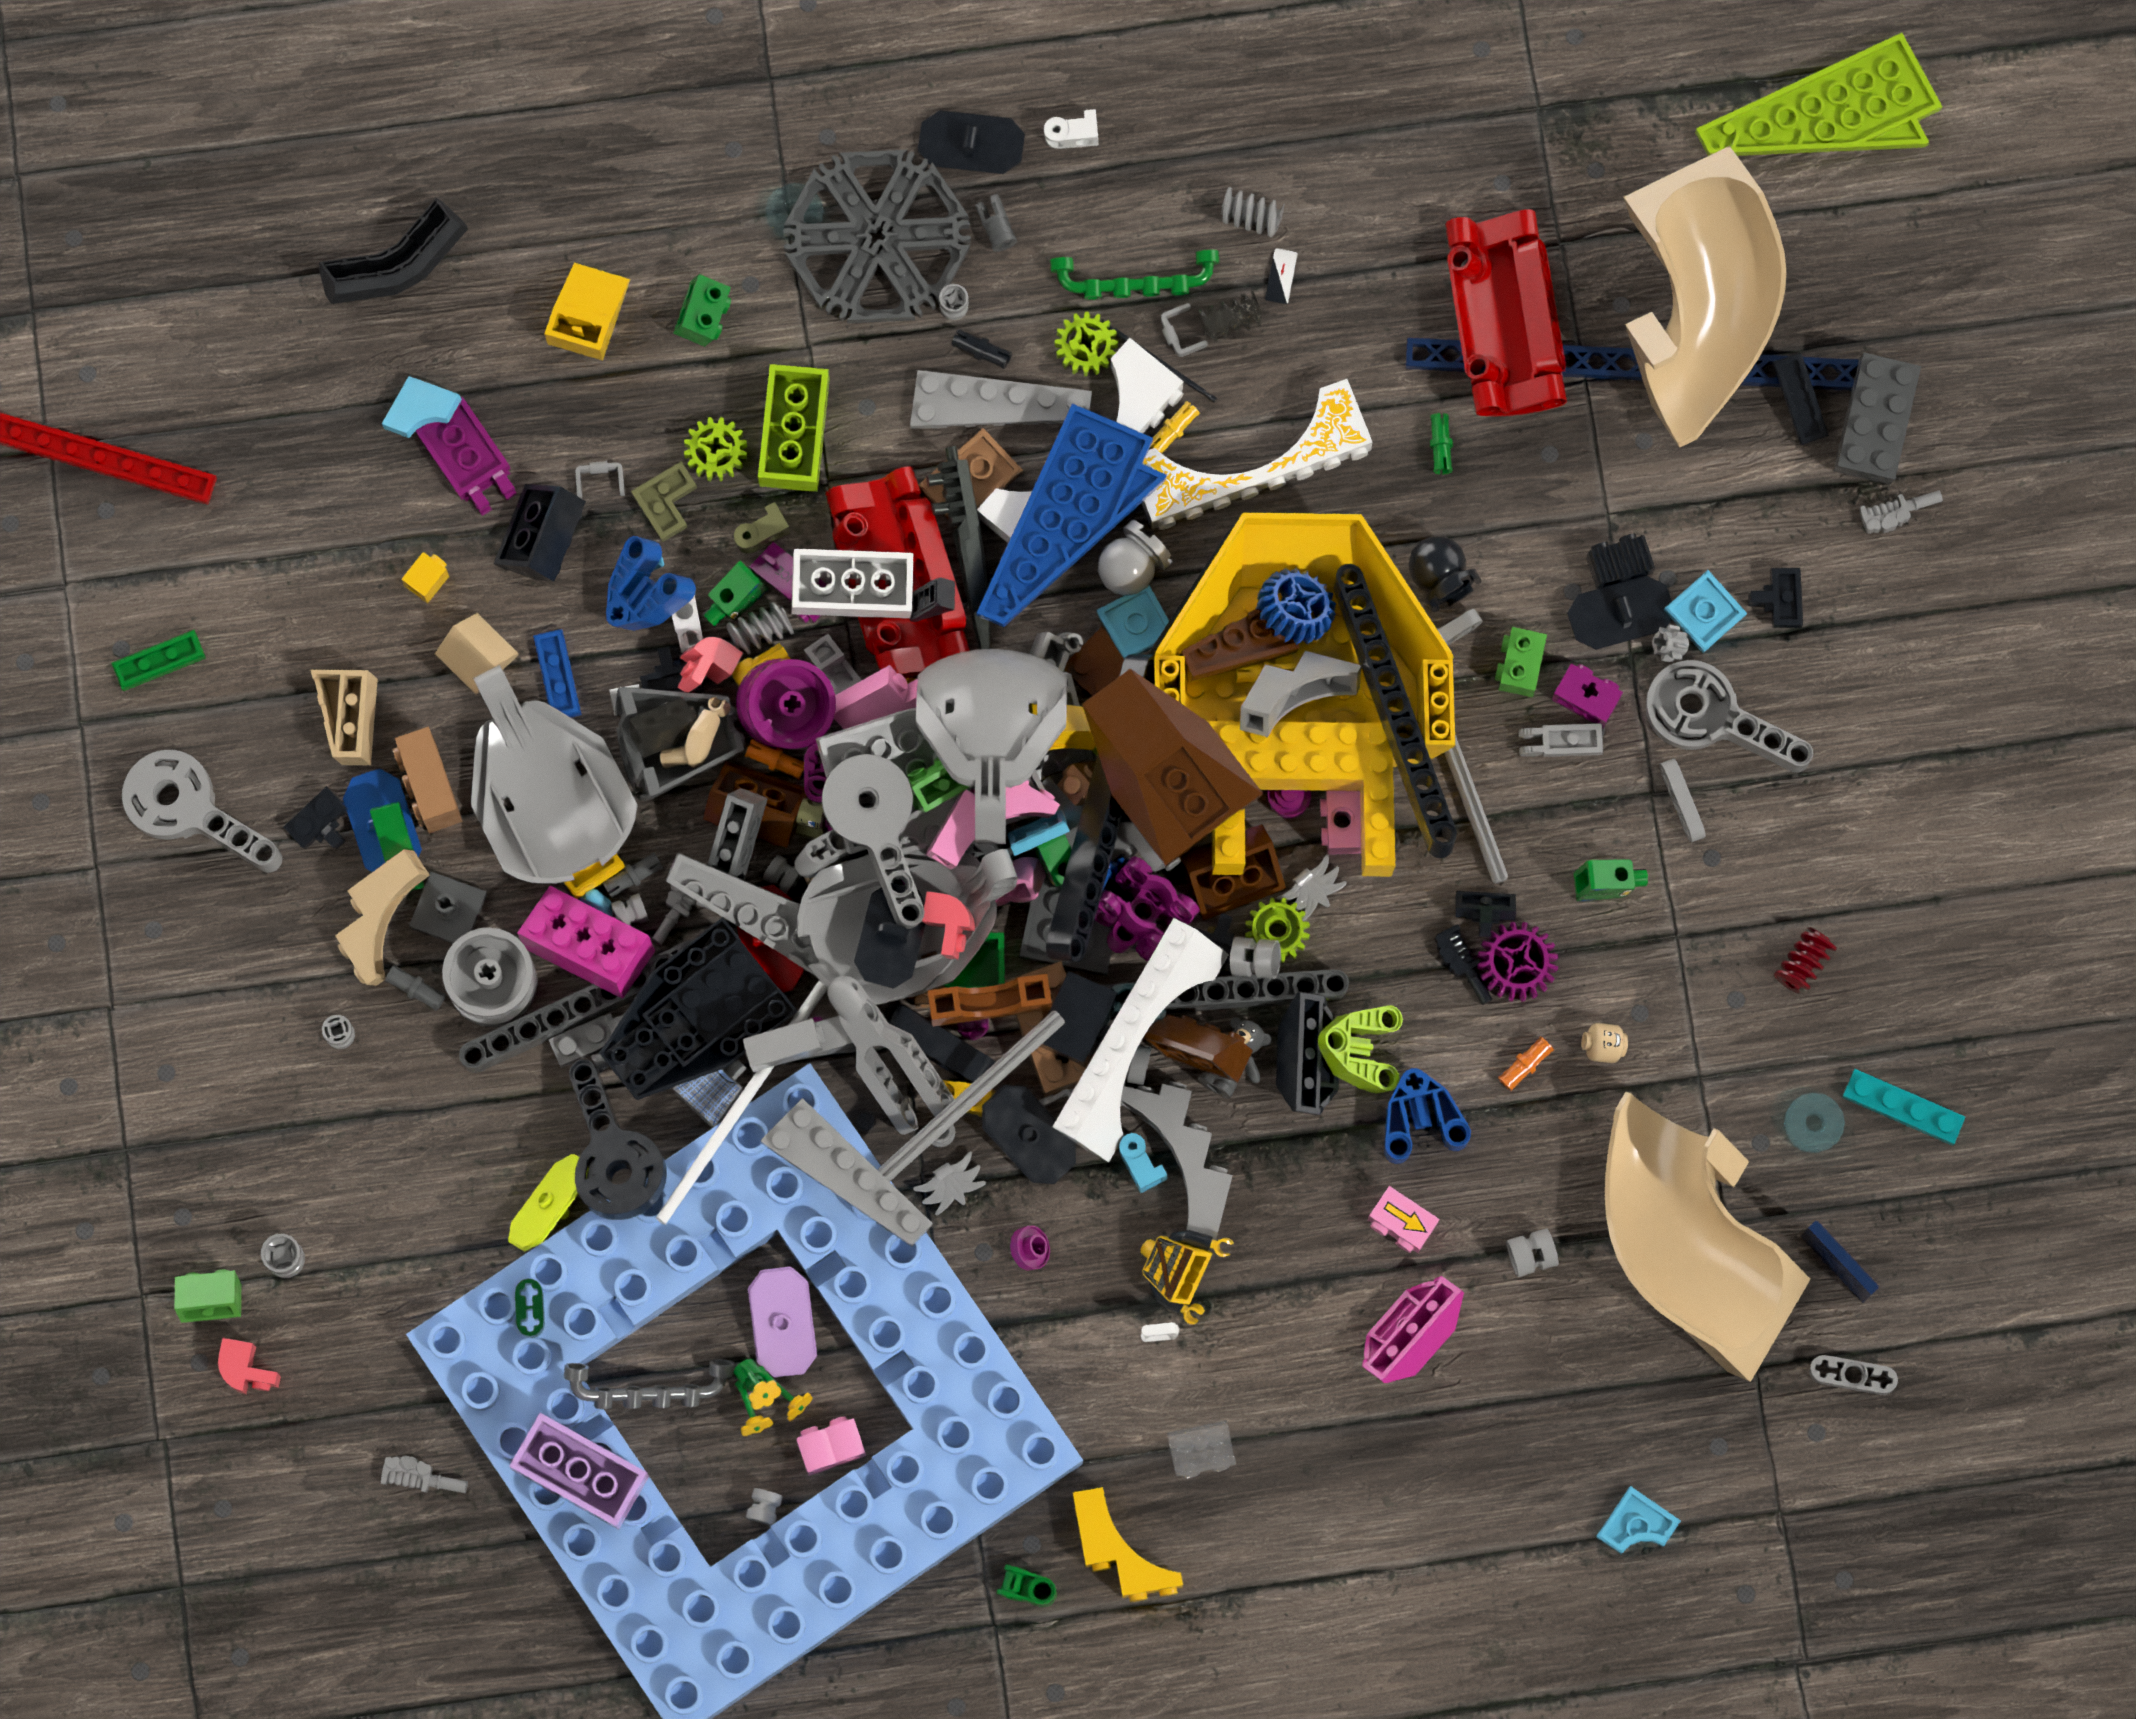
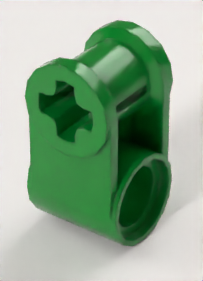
(1025, 1586)

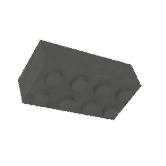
(1877, 418)

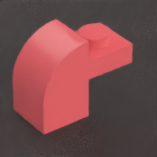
(708, 658)
(954, 916)
(236, 1368)

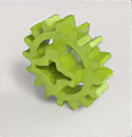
(1077, 349)
(726, 452)

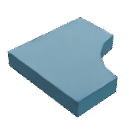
(420, 405)
(1637, 1521)

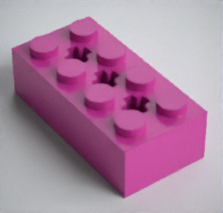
(586, 942)

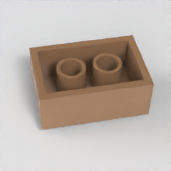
(426, 780)

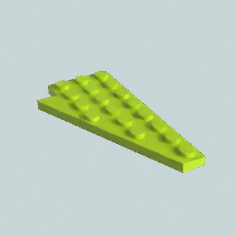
(1849, 106)

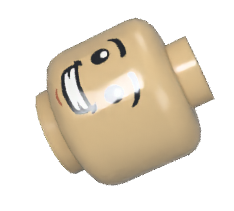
(1604, 1043)

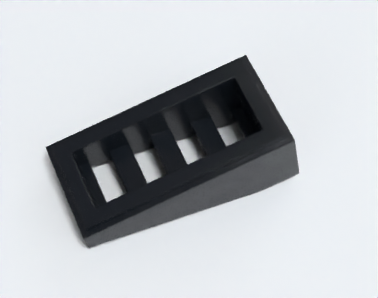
(933, 599)

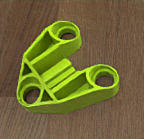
(1357, 1071)

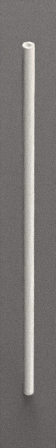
(733, 1115)

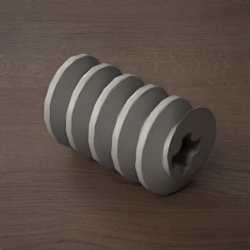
(1251, 213)
(759, 628)

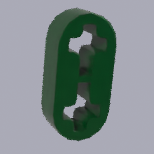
(522, 1308)

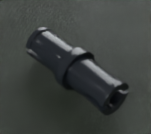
(981, 349)

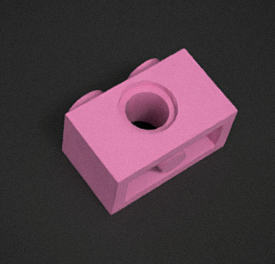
(1338, 839)

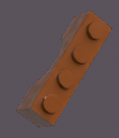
(1006, 999)

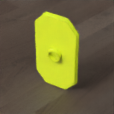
(545, 1205)

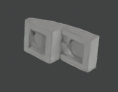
(831, 661)

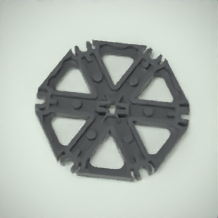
(861, 214)

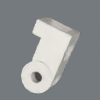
(1072, 132)
(687, 625)

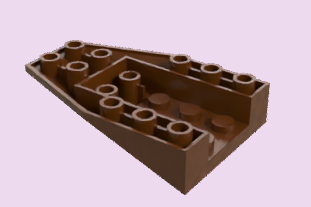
(1165, 765)

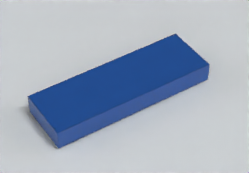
(557, 672)

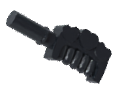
(1460, 962)

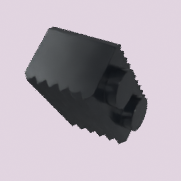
(1620, 561)

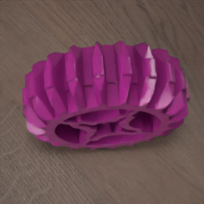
(1529, 968)

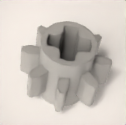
(1670, 643)

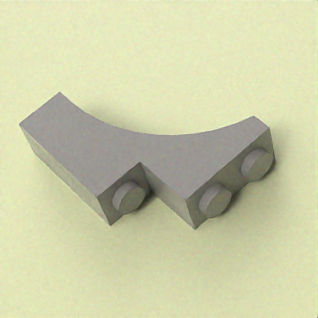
(1282, 690)
(797, 1042)

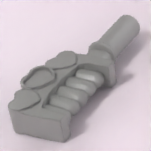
(1895, 513)
(680, 905)
(417, 1474)

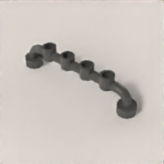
(659, 1394)

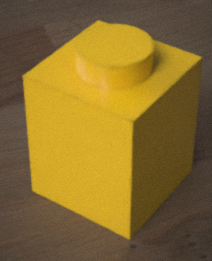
(426, 576)

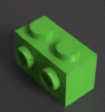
(1521, 662)
(932, 786)
(207, 1296)

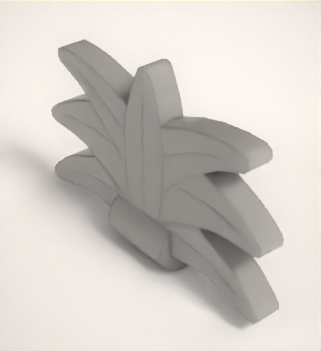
(1313, 887)
(951, 1184)

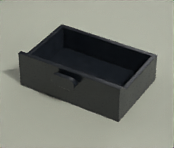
(1086, 1015)

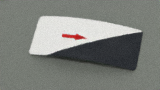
(1281, 276)

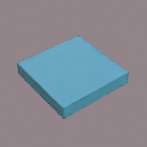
(1705, 611)
(1134, 622)
(1037, 832)

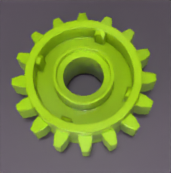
(1279, 914)

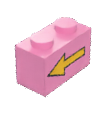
(1402, 1220)

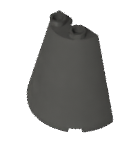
(647, 773)

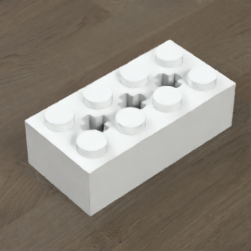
(866, 569)

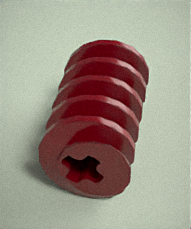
(1804, 960)

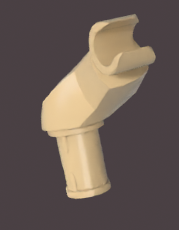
(699, 737)

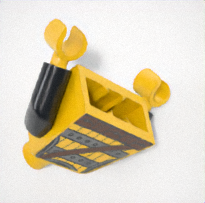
(1177, 1266)

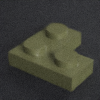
(658, 496)

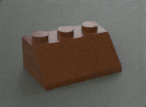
(781, 808)
(1226, 892)
(1200, 1046)

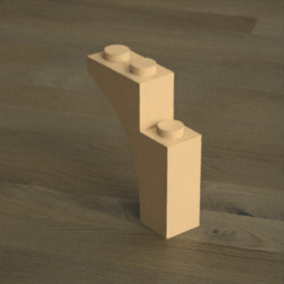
(377, 900)

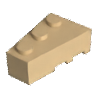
(348, 712)

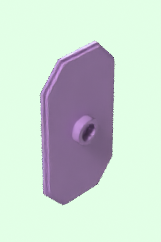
(782, 1321)

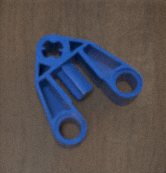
(637, 600)
(1445, 1110)

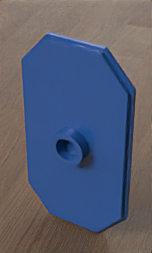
(368, 792)

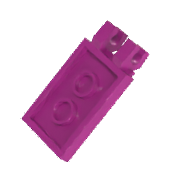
(467, 457)

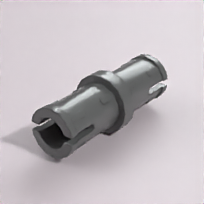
(632, 874)
(415, 987)

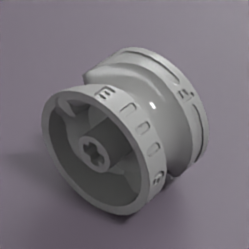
(473, 961)

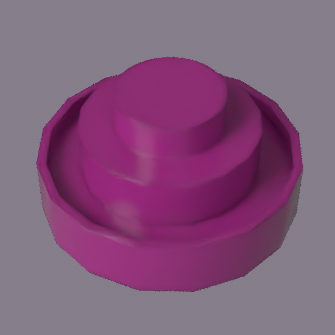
(1289, 802)
(1030, 1248)

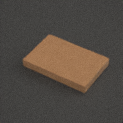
(988, 467)

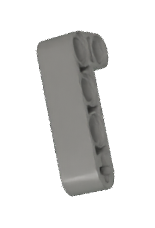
(822, 853)

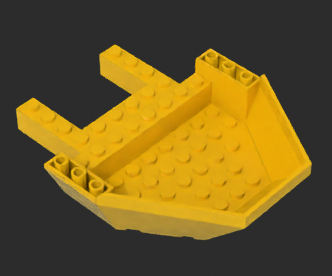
(1332, 739)

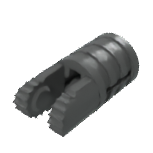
(997, 226)

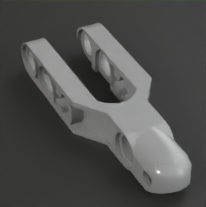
(869, 1028)

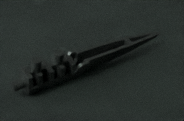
(967, 536)

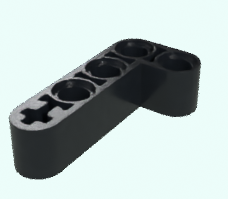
(940, 1045)

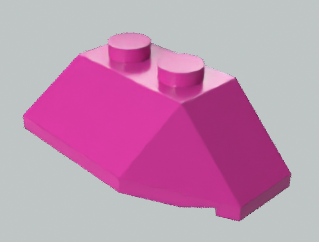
(1412, 1330)

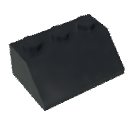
(540, 532)

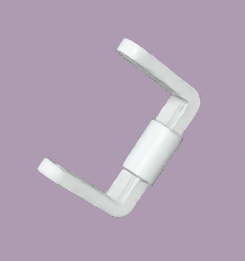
(1159, 1332)

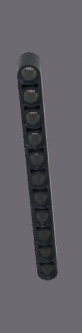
(1395, 722)
(1090, 855)

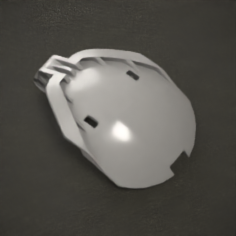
(991, 733)
(558, 816)
(838, 902)

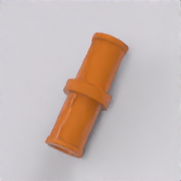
(775, 759)
(1525, 1063)

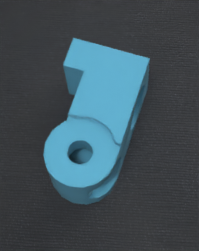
(1138, 1163)

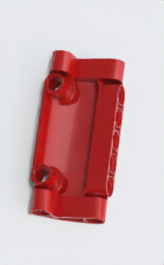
(1506, 314)

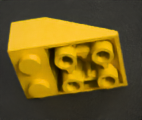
(586, 311)

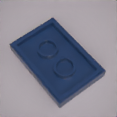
(1839, 1261)

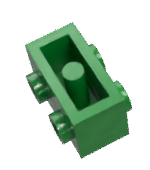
(702, 310)

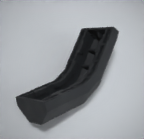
(400, 264)

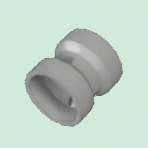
(954, 295)
(782, 875)
(630, 911)
(341, 1036)
(764, 1506)

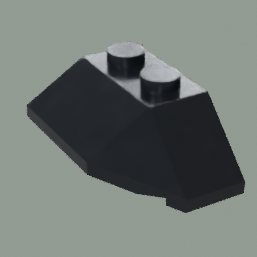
(1301, 1068)

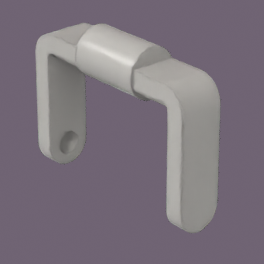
(1170, 334)
(597, 468)

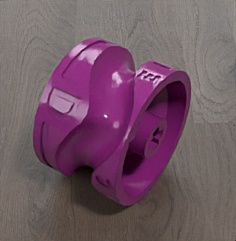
(808, 708)

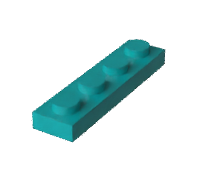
(1903, 1107)

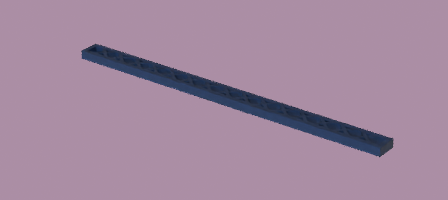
(1633, 374)

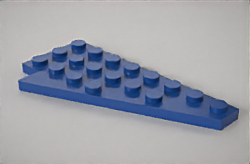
(1079, 497)

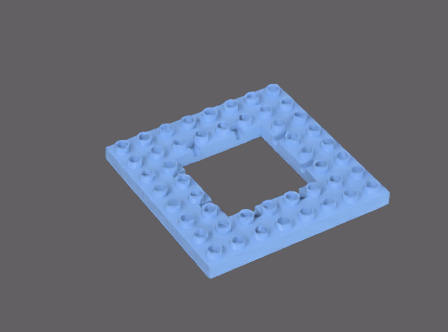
(722, 1630)

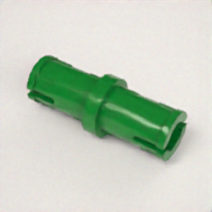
(1441, 443)

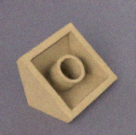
(474, 649)

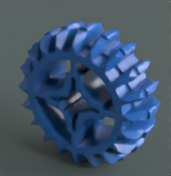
(1293, 613)

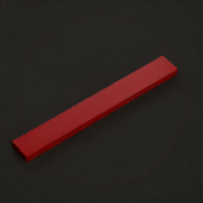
(106, 459)

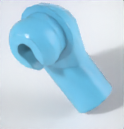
(597, 900)

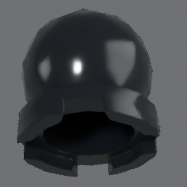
(1440, 569)

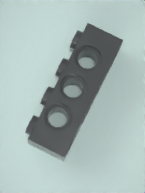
(737, 833)

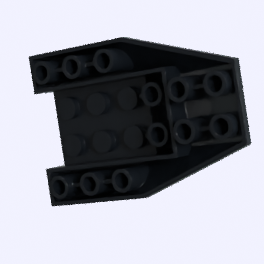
(694, 1014)

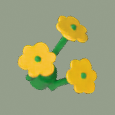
(751, 1378)

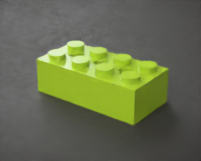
(781, 413)

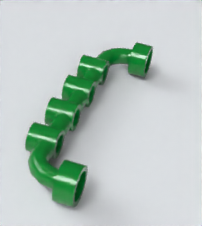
(1123, 286)

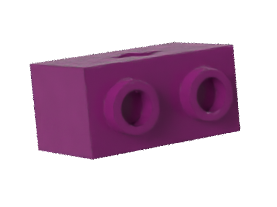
(1598, 706)

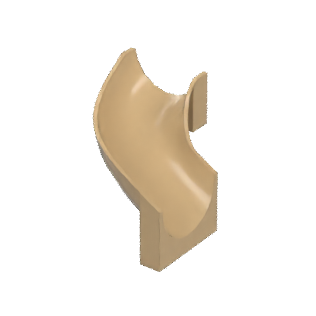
(1725, 282)
(1683, 1244)

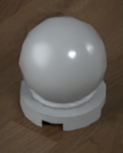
(1130, 562)

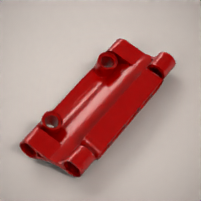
(894, 518)

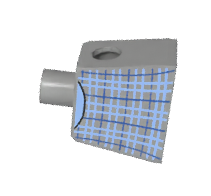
(713, 1093)

